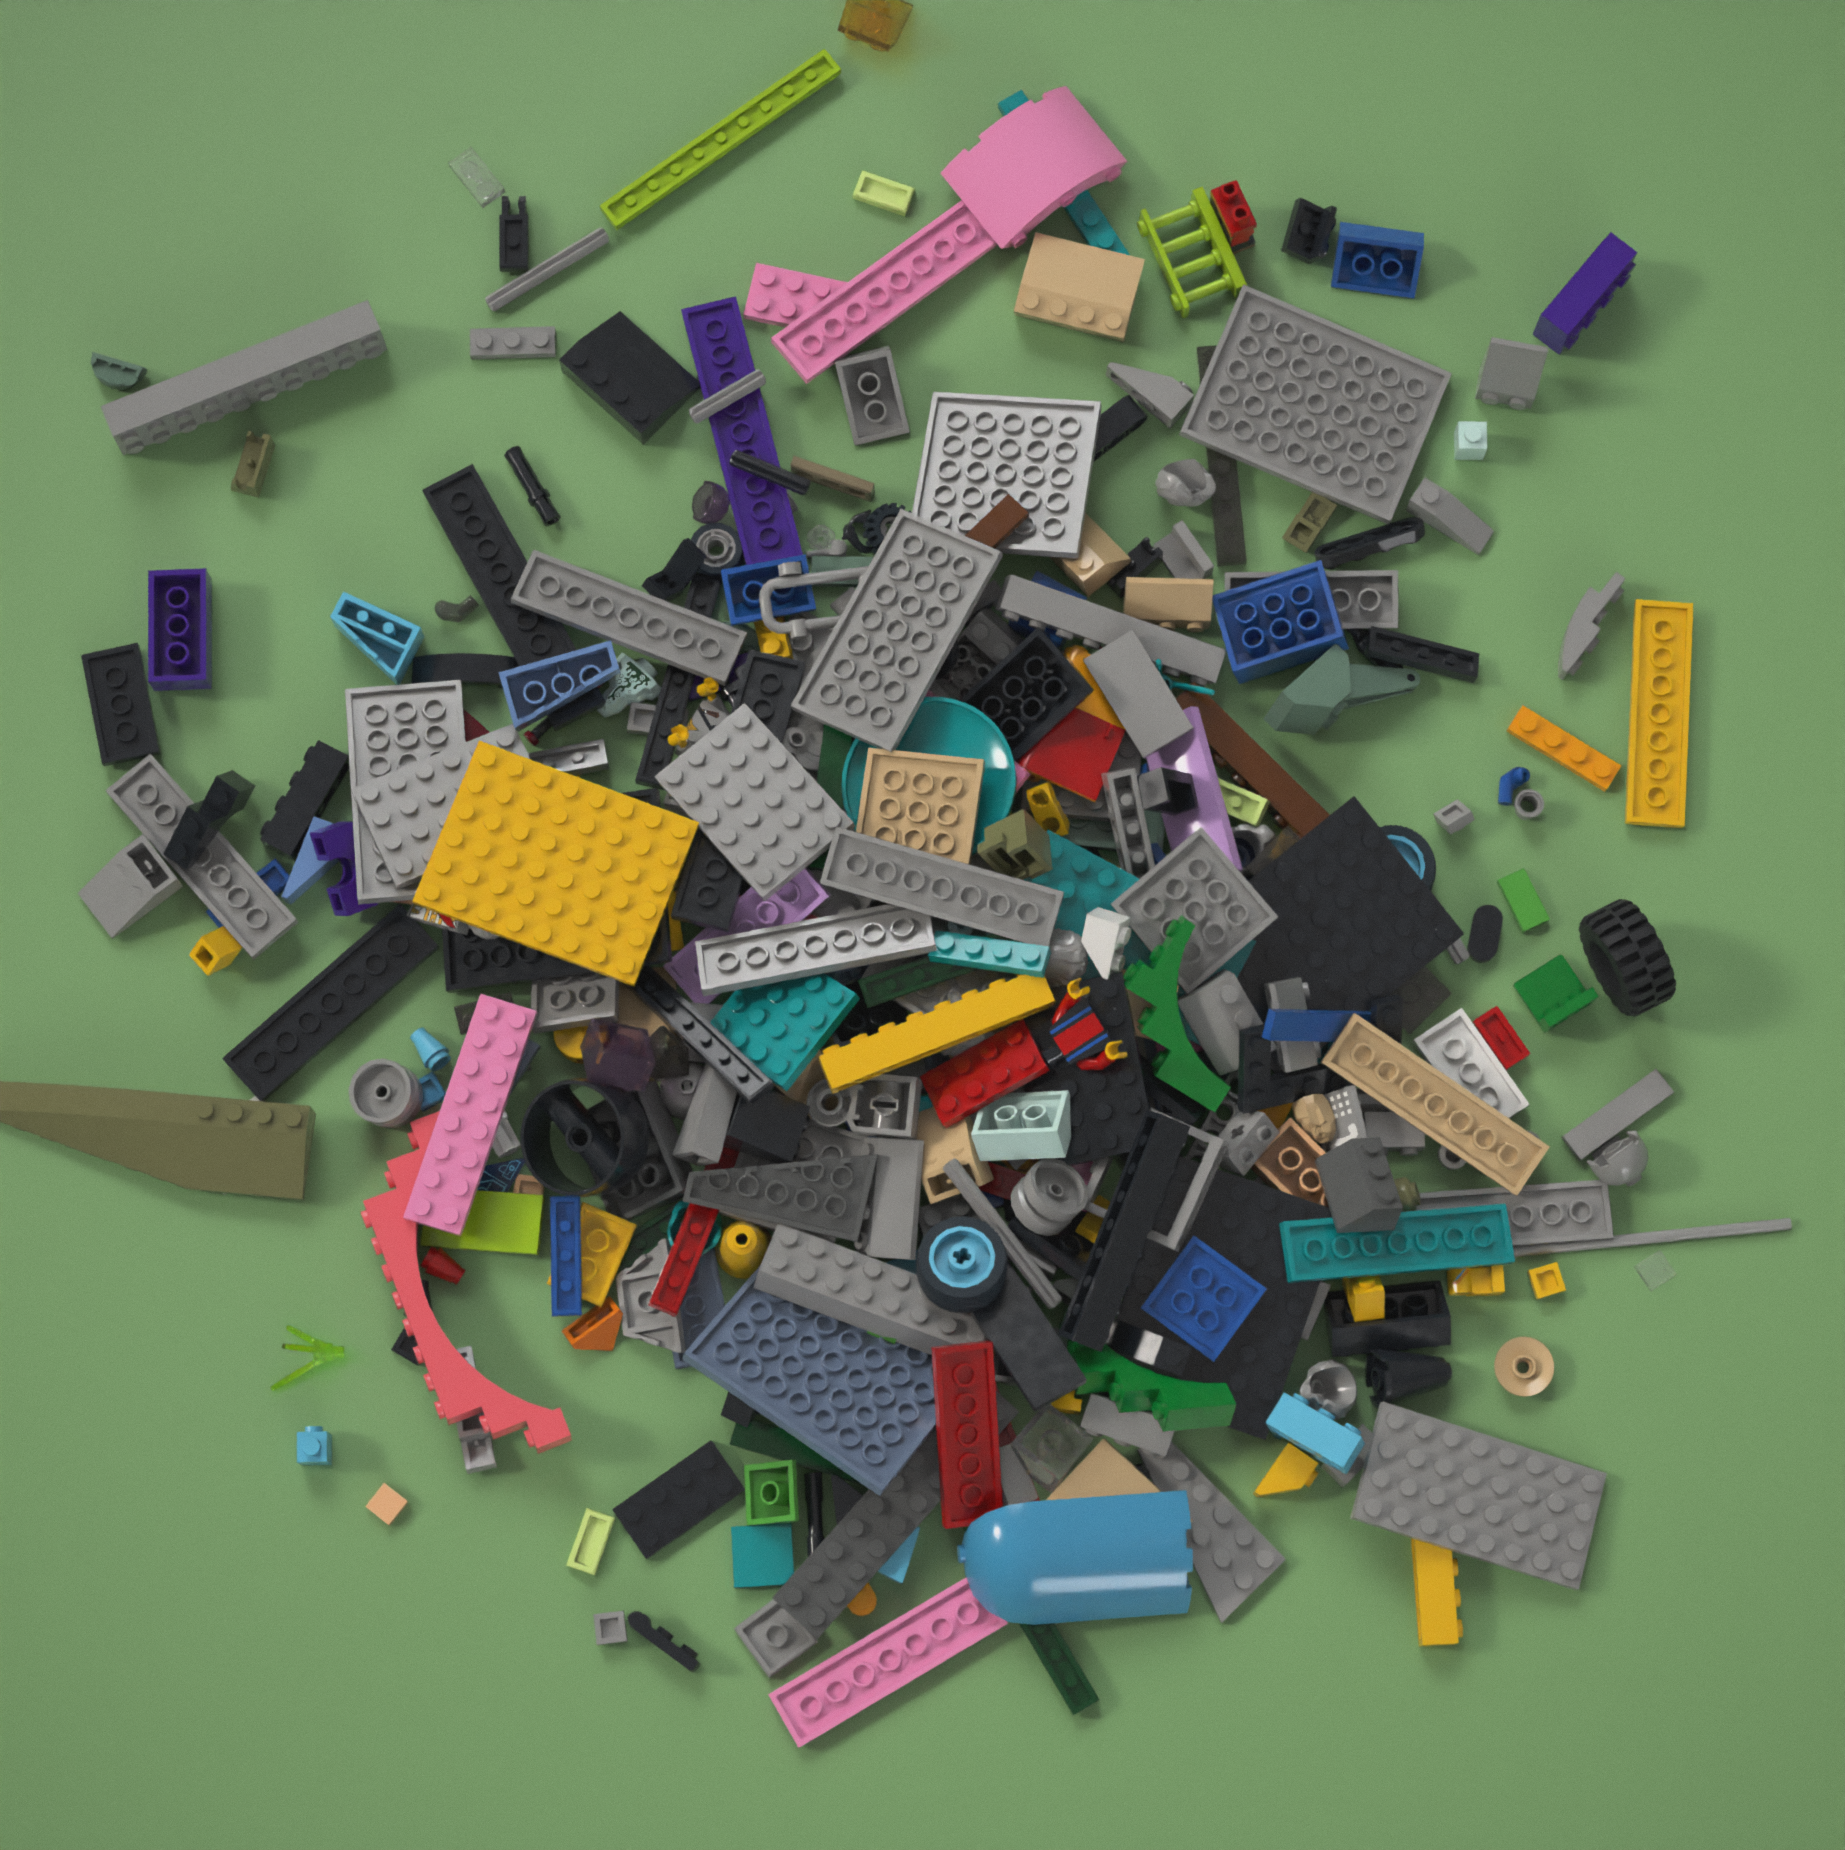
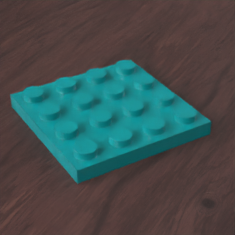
(784, 1023)

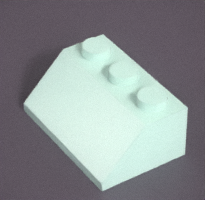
(1024, 1127)

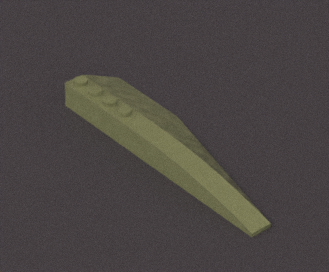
(173, 1136)

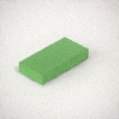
(1523, 900)

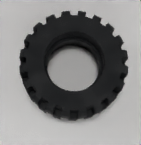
(1627, 957)

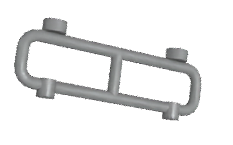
(791, 576)

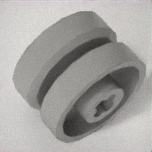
(369, 1090)
(1049, 1197)

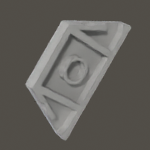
(634, 1293)

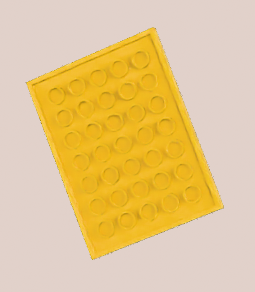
(556, 863)

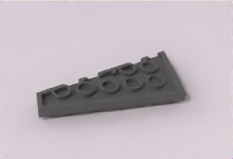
(806, 1195)

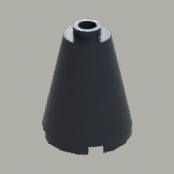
(1404, 1375)

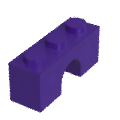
(338, 843)

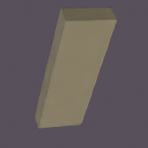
(833, 478)

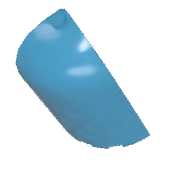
(1081, 1558)

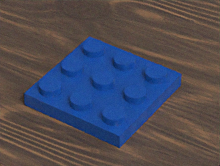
(1203, 1298)

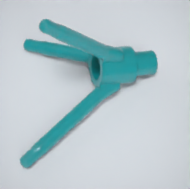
(1174, 684)

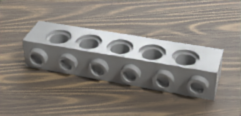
(1128, 821)

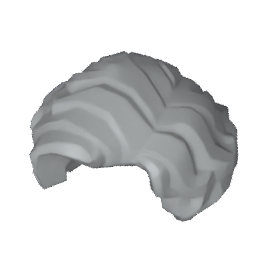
(1185, 483)
(1067, 958)
(1330, 1387)

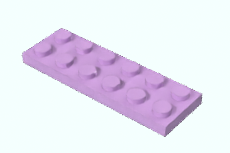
(787, 905)

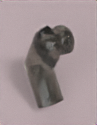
(455, 612)

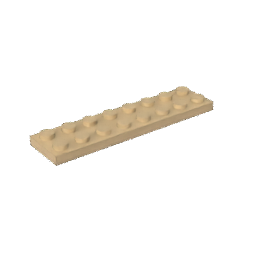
(1435, 1104)

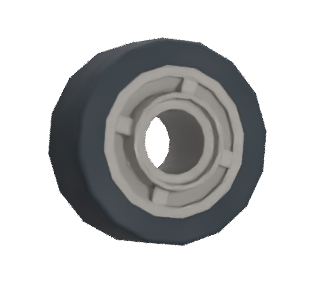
(721, 536)

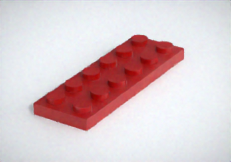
(966, 1431)

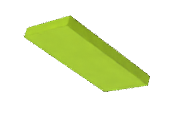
(495, 1224)

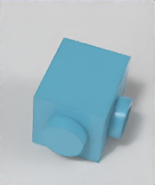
(314, 1446)

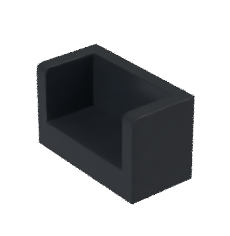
(1167, 791)

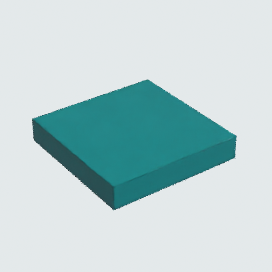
(762, 1555)

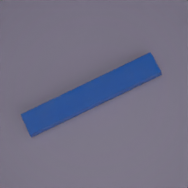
(1307, 1024)

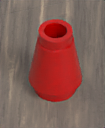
(441, 1265)

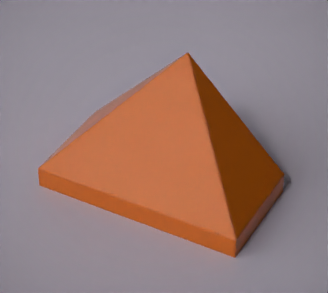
(596, 1328)

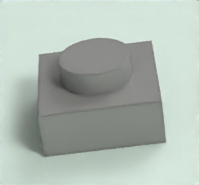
(1454, 817)
(610, 1627)

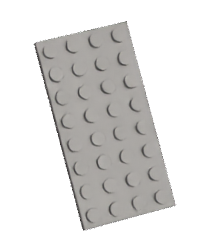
(896, 631)
(387, 732)
(1478, 1496)

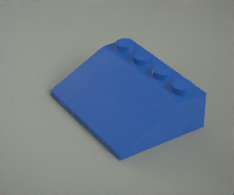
(1279, 622)

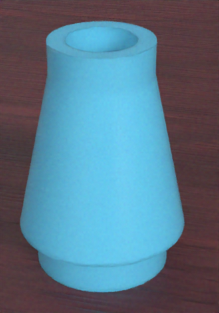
(431, 1051)

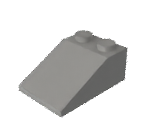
(1510, 373)
(872, 395)

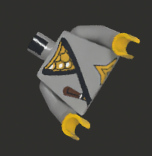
(705, 718)

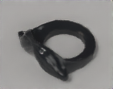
(850, 534)

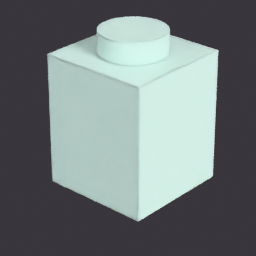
(1470, 440)

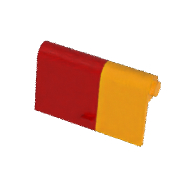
(1080, 744)

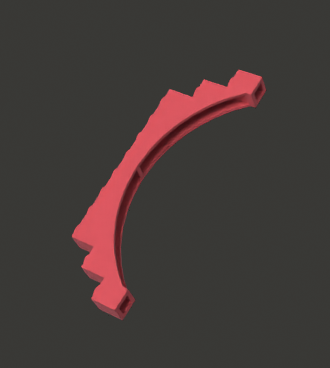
(458, 1385)

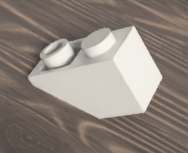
(1105, 938)

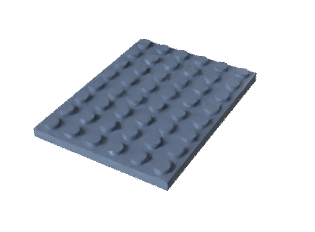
(822, 1382)

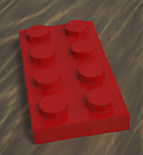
(984, 1073)

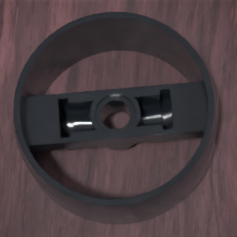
(610, 1164)

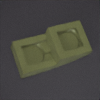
(1309, 522)

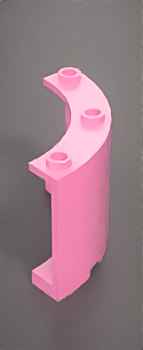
(1032, 165)

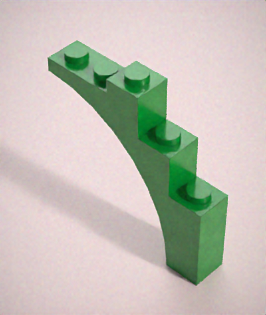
(1161, 1022)
(1133, 1388)

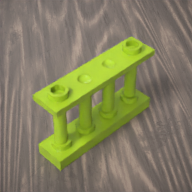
(1210, 231)

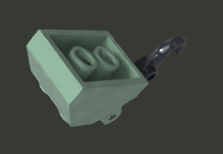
(1336, 685)

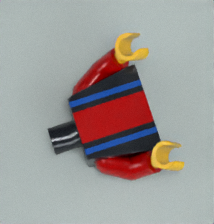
(1081, 1033)

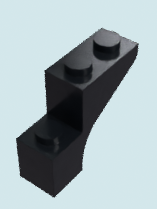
(205, 818)

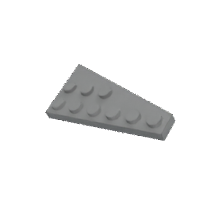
(1226, 1547)

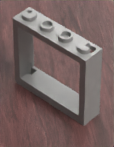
(1194, 1196)

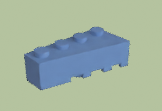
(551, 683)

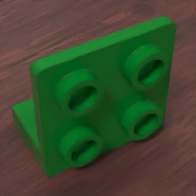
(1554, 993)

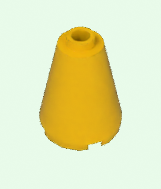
(744, 1259)

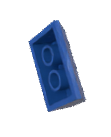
(1377, 260)
(743, 588)

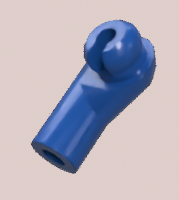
(1511, 781)

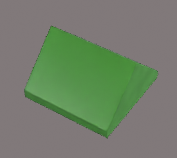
(771, 1493)

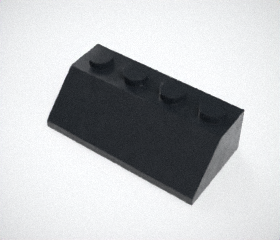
(1412, 1319)

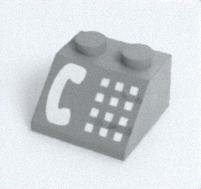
(1347, 1117)

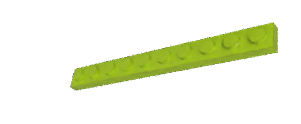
(720, 139)

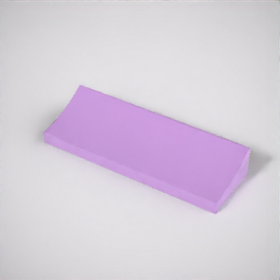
(1193, 756)

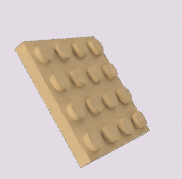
(922, 801)

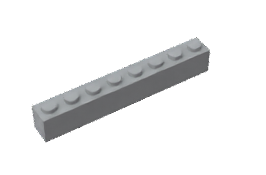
(1102, 625)

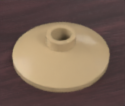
(1537, 1359)

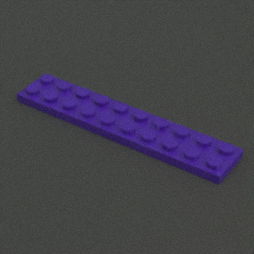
(720, 359)

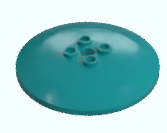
(947, 729)

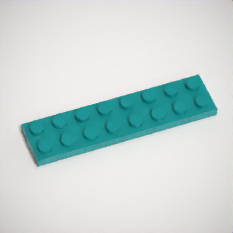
(1417, 1244)

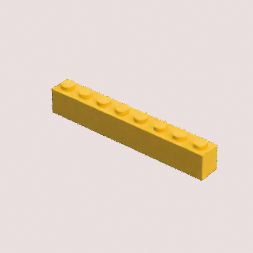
(934, 1031)

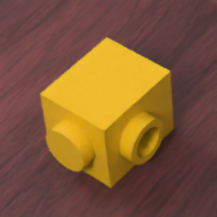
(215, 950)

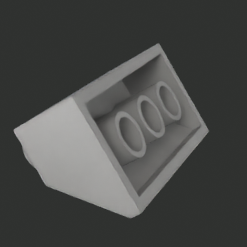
(893, 1199)

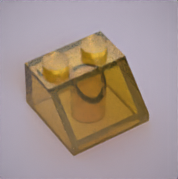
(875, 21)

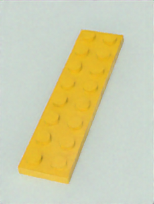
(1659, 713)

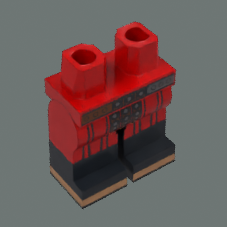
(1234, 216)

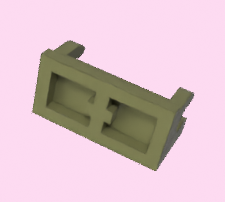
(253, 464)

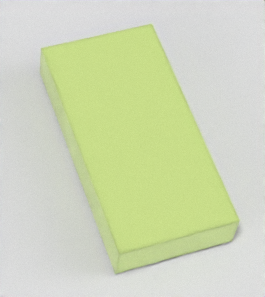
(883, 193)
(590, 1541)

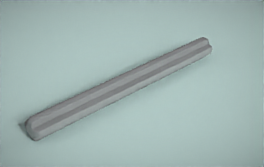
(1012, 1245)

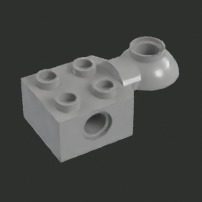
(875, 1108)

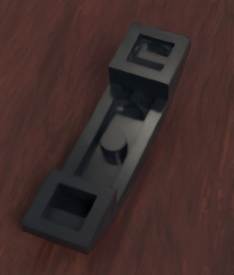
(467, 667)

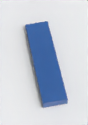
(566, 1256)

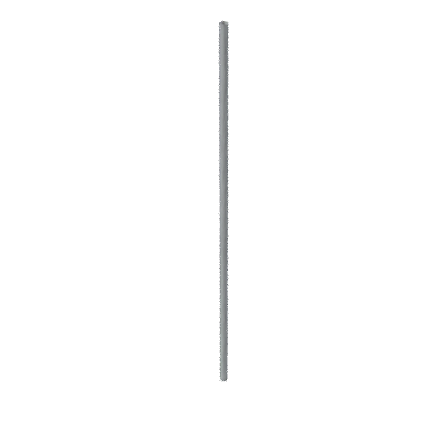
(1658, 1237)

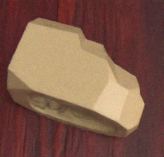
(1315, 1117)

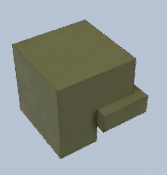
(1017, 847)

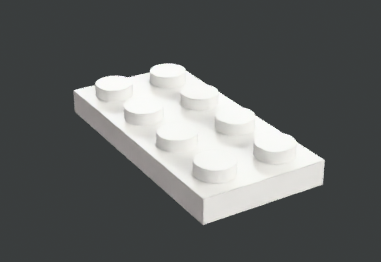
(1465, 1057)

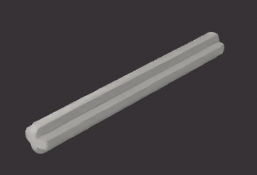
(547, 269)

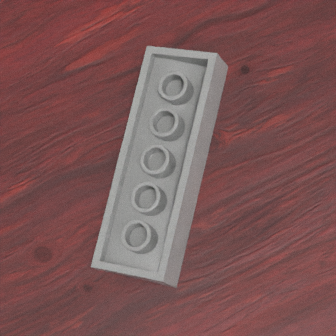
(1360, 596)

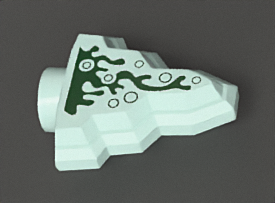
(632, 685)

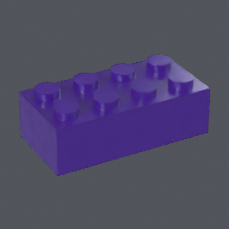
(1585, 294)
(179, 629)

